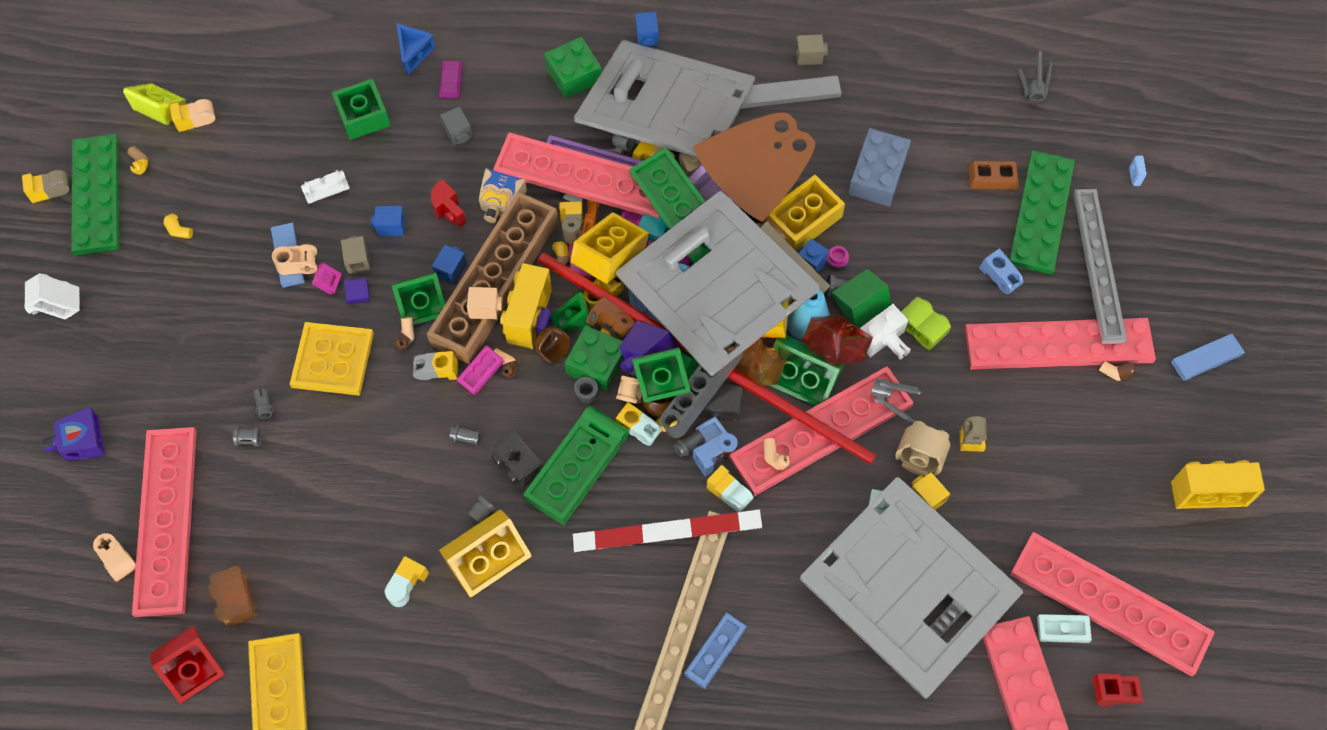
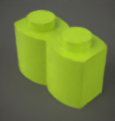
(925, 324)

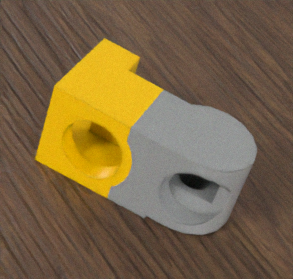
(435, 366)

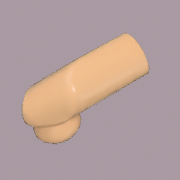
(776, 460)

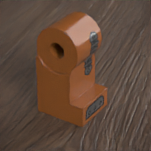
(611, 319)

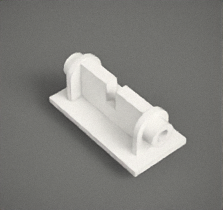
(325, 186)

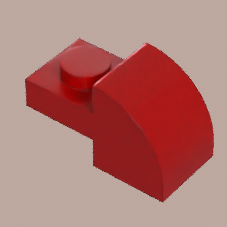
(445, 204)
(1116, 689)

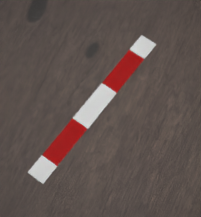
(667, 530)

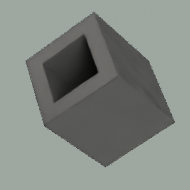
(456, 126)

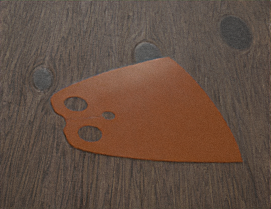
(751, 167)

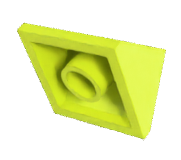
(152, 101)

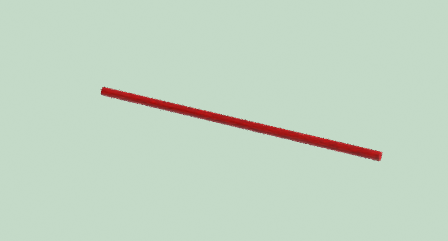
(736, 376)

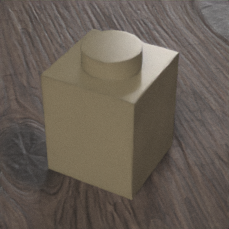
(810, 49)
(355, 254)

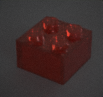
(837, 340)

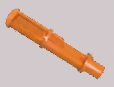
(590, 216)

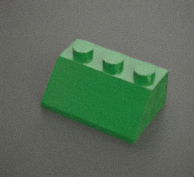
(805, 373)

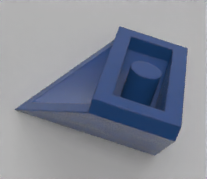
(414, 46)

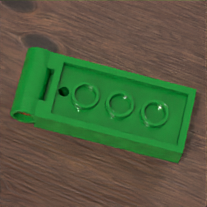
(576, 465)

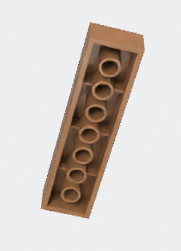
(513, 241)

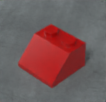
(186, 664)

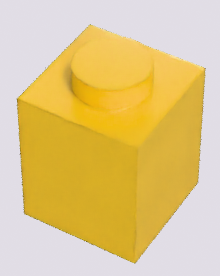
(930, 490)

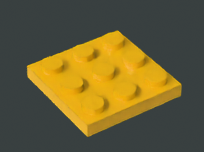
(332, 358)

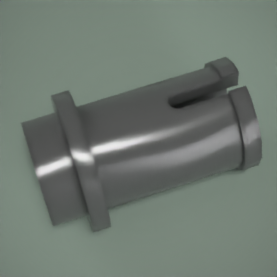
(263, 407)
(464, 434)
(689, 443)

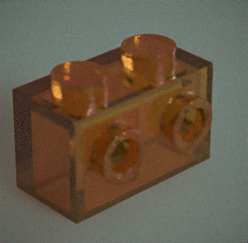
(761, 363)
(232, 596)

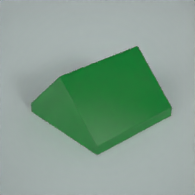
(419, 298)
(862, 298)
(662, 375)

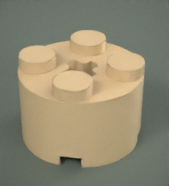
(923, 449)

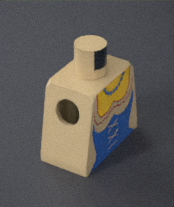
(498, 192)

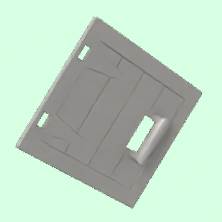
(677, 105)
(724, 295)
(897, 572)

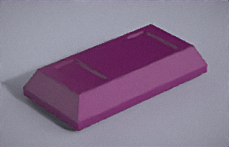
(450, 79)

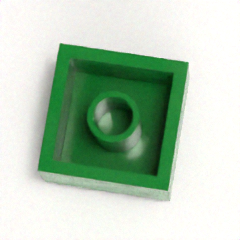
(572, 67)
(361, 109)
(595, 357)

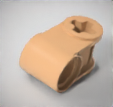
(297, 259)
(629, 390)
(115, 559)

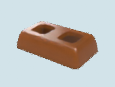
(994, 181)

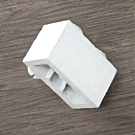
(51, 296)
(886, 331)

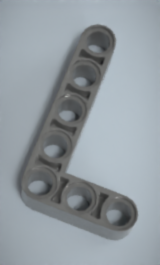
(698, 397)

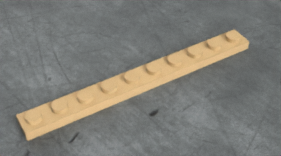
(681, 631)

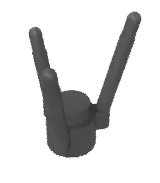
(1037, 89)
(621, 143)
(883, 389)

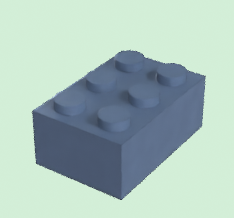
(879, 167)

